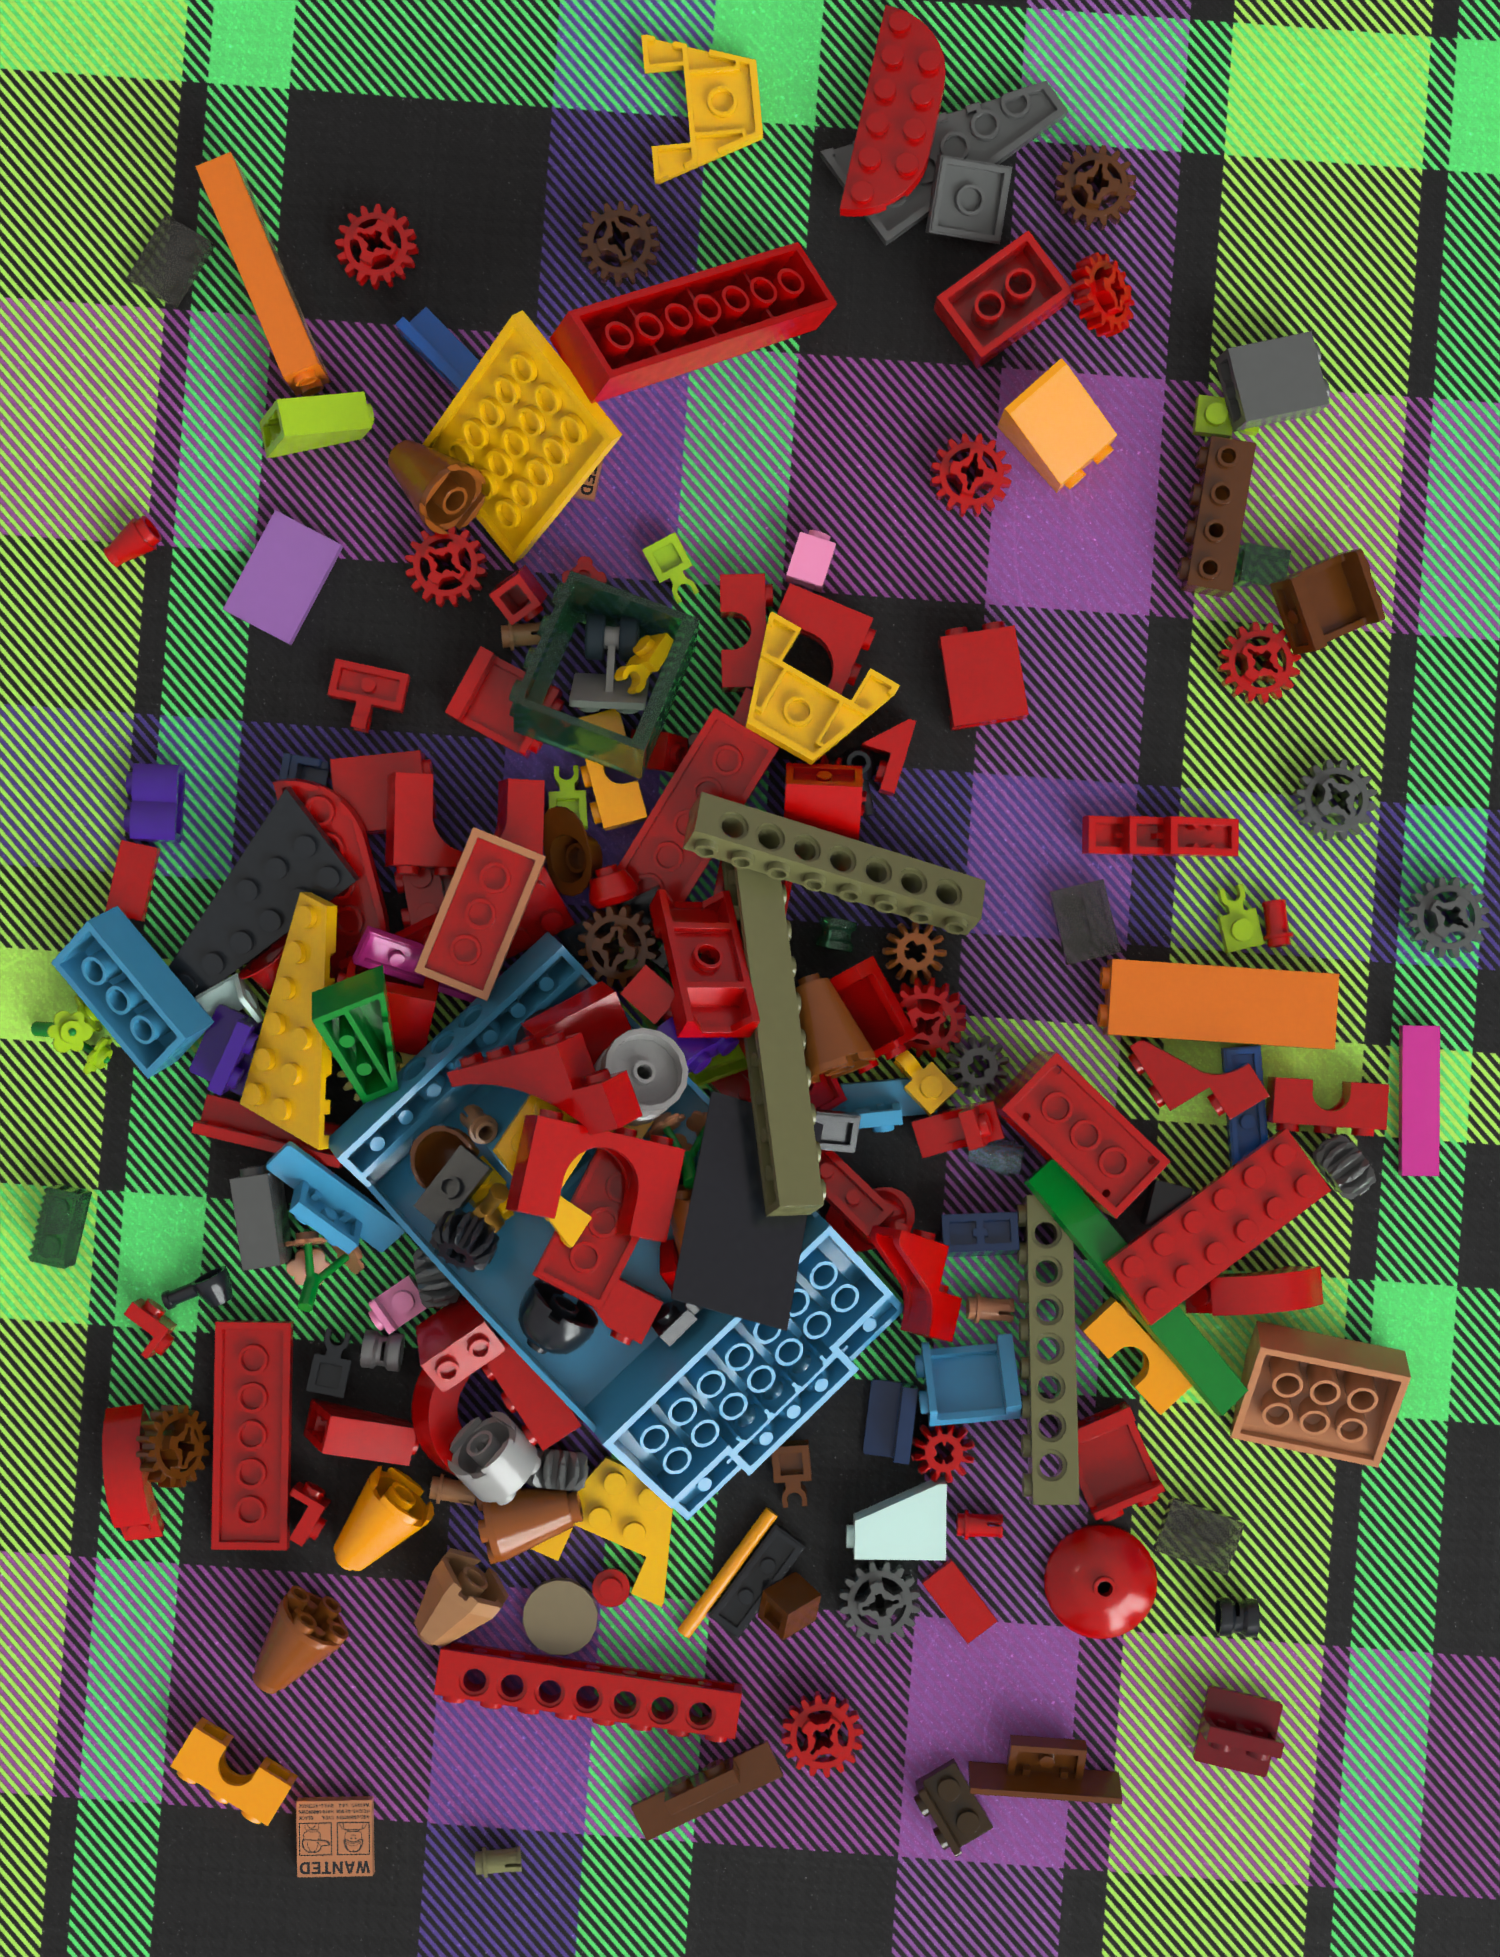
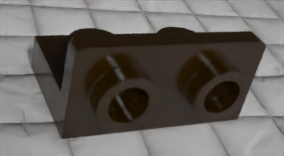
(955, 1811)

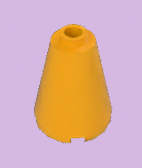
(381, 1518)

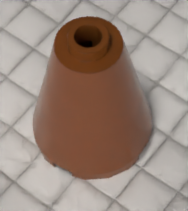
(437, 485)
(832, 1035)

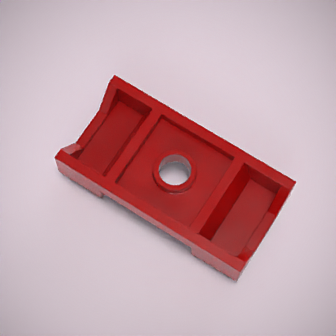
(707, 998)

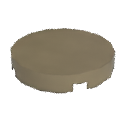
(560, 1616)

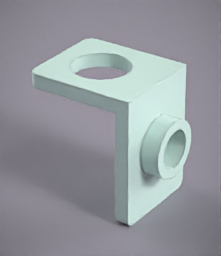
(232, 993)

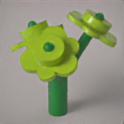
(71, 1032)

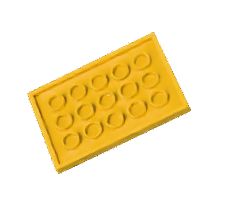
(526, 434)

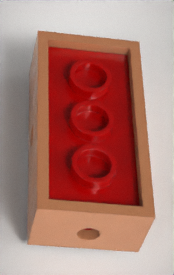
(480, 914)

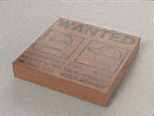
(335, 1836)

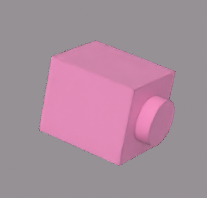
(811, 560)

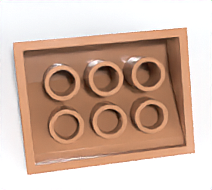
(1320, 1394)

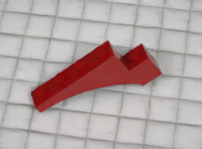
(558, 1073)

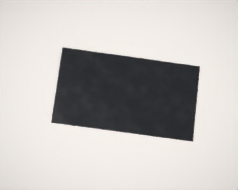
(729, 1249)

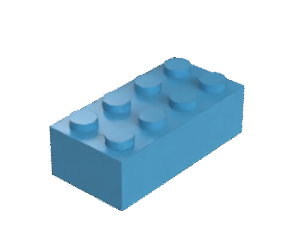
(132, 991)

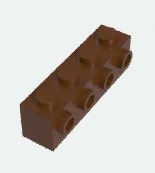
(1217, 516)

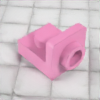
(396, 1305)

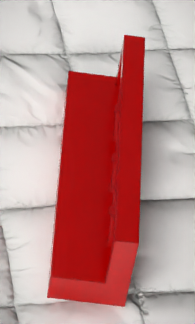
(231, 1122)

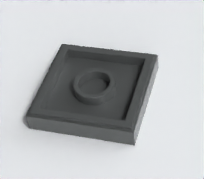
(968, 199)

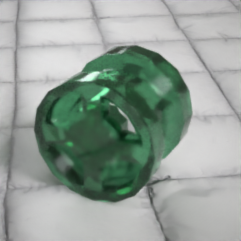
(836, 934)

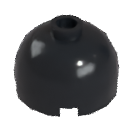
(554, 1321)

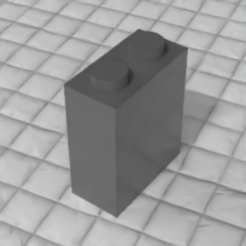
(1272, 381)
(261, 1218)

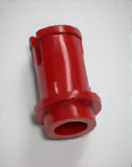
(1276, 923)
(977, 1525)

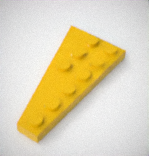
(291, 1056)

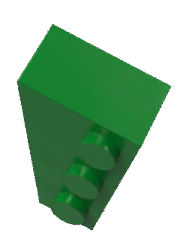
(359, 1032)

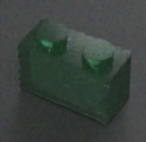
(60, 1226)

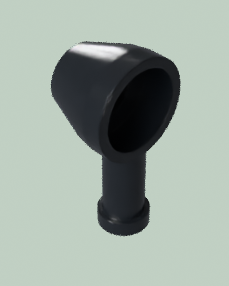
(868, 773)
(212, 1287)

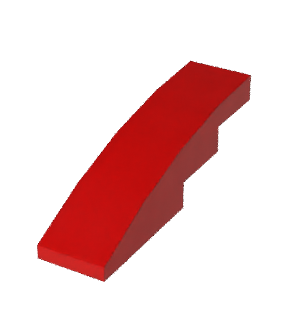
(1160, 836)

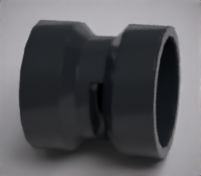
(1237, 1617)

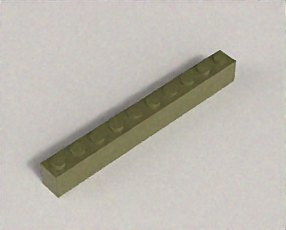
(776, 1049)

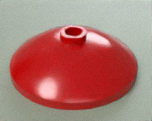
(1086, 1560)

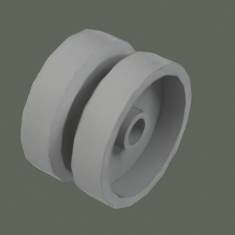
(654, 1068)

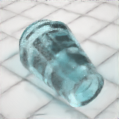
(999, 1156)

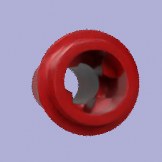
(133, 541)

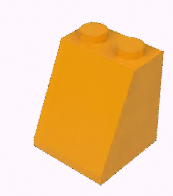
(1058, 427)

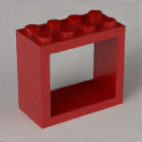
(1080, 1132)

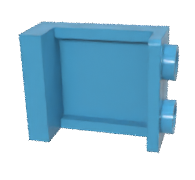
(969, 1383)

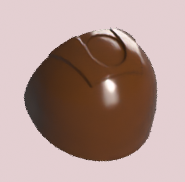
(434, 1149)

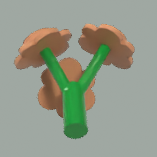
(666, 1124)
(311, 1267)

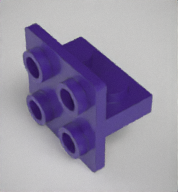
(227, 1050)

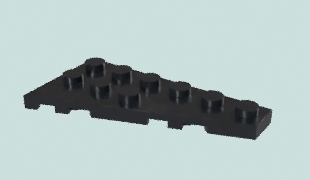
(261, 894)

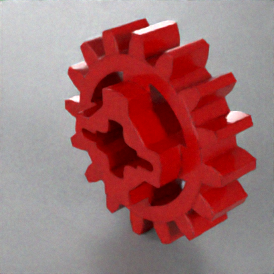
(381, 231)
(1102, 295)
(956, 473)
(437, 579)
(1246, 655)
(927, 1012)
(814, 1747)

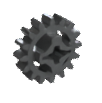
(1344, 811)
(1457, 905)
(893, 1599)

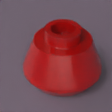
(611, 887)

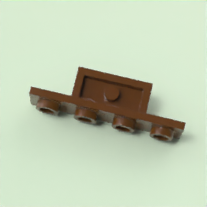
(1045, 1771)
(707, 1790)

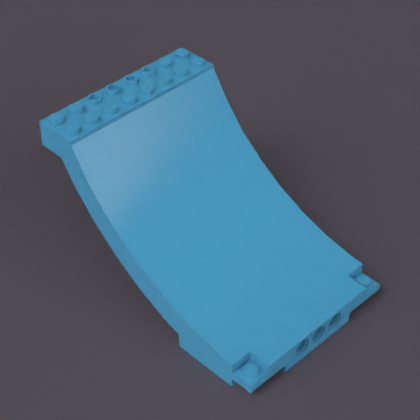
(668, 1413)

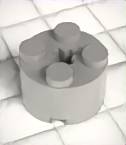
(493, 1458)

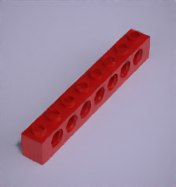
(607, 1679)

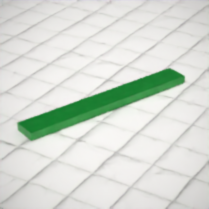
(1098, 1242)

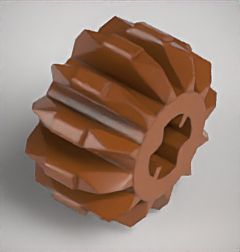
(911, 964)

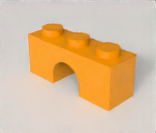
(615, 803)
(1114, 1328)
(204, 1762)

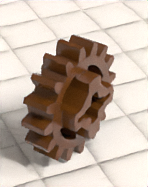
(1109, 188)
(607, 250)
(603, 944)
(172, 1446)

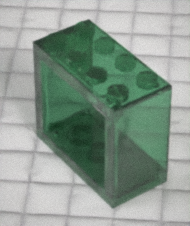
(573, 602)

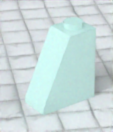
(902, 1526)

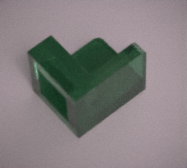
(1260, 565)

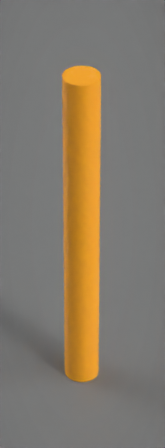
(727, 1572)

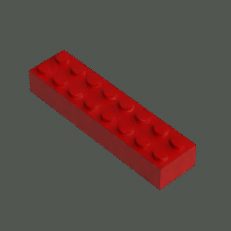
(692, 322)

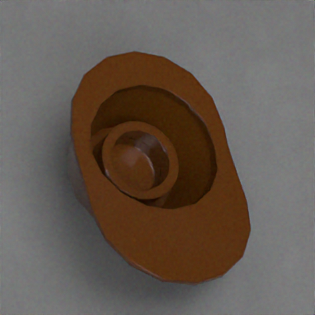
(569, 851)

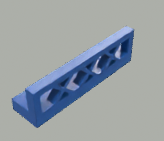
(438, 348)

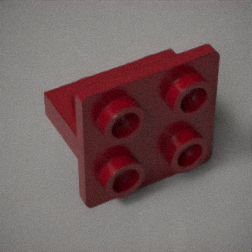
(1238, 1731)

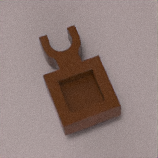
(791, 1466)

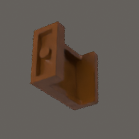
(1327, 600)

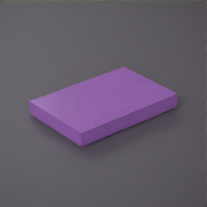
(283, 577)

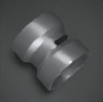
(374, 1347)

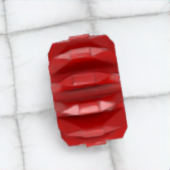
(928, 1452)

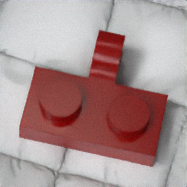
(368, 689)

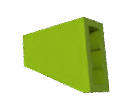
(315, 422)

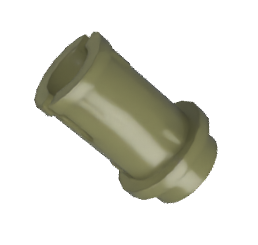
(498, 1861)

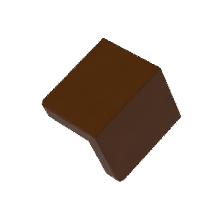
(789, 1605)

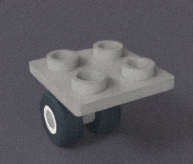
(601, 691)

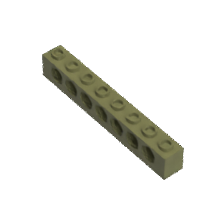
(820, 851)
(1064, 1485)

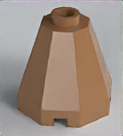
(458, 1599)

